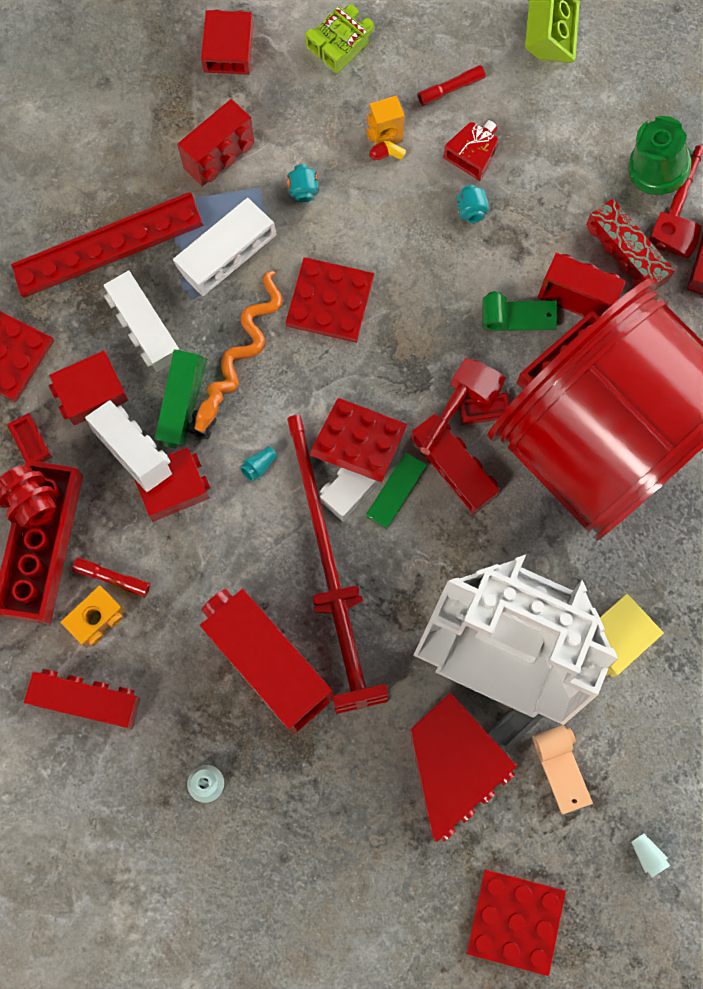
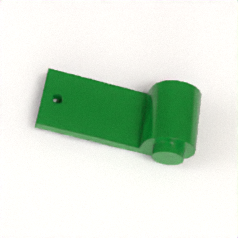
(517, 315)

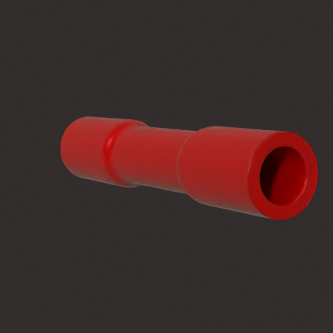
(464, 79)
(95, 571)

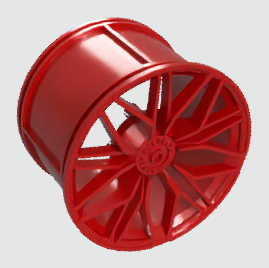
(612, 411)

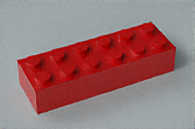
(37, 555)

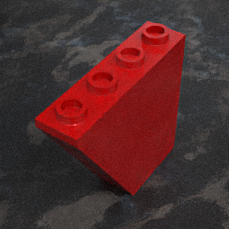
(456, 765)

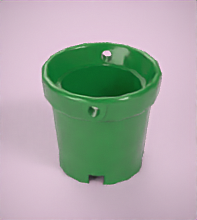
(660, 157)

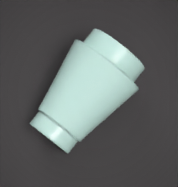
(650, 856)

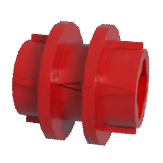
(26, 497)

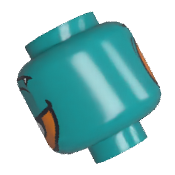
(303, 183)

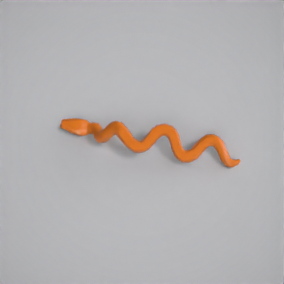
(209, 407)

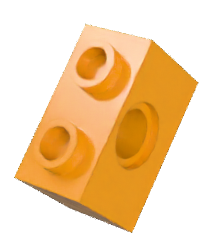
(385, 121)
(78, 620)

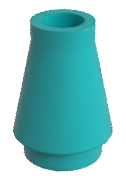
(257, 464)

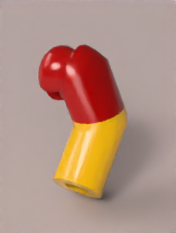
(386, 149)

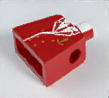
(473, 148)

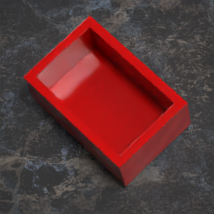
(216, 142)
(580, 286)

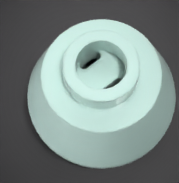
(212, 788)

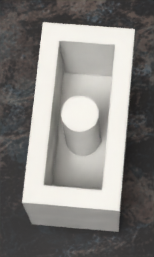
(346, 493)

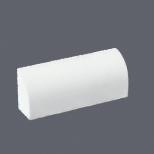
(225, 246)

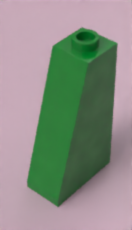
(180, 397)

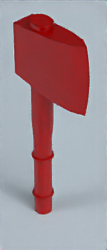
(674, 232)
(472, 380)

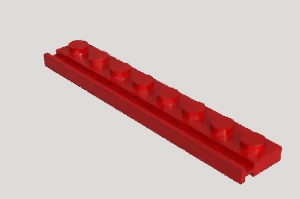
(107, 244)

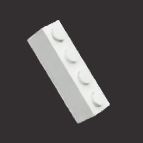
(141, 319)
(129, 445)

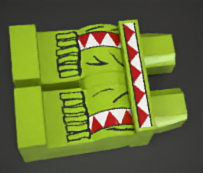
(339, 37)

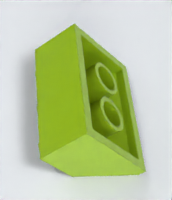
(553, 29)

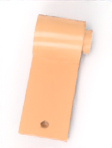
(561, 769)

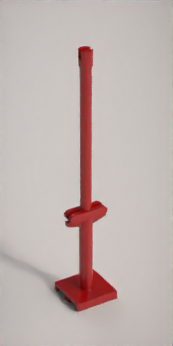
(337, 599)

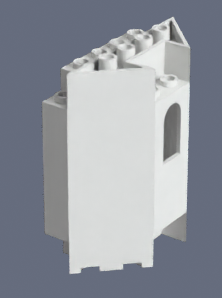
(519, 641)

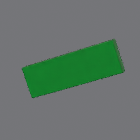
(396, 490)

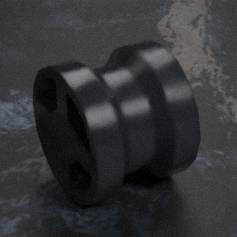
(191, 427)

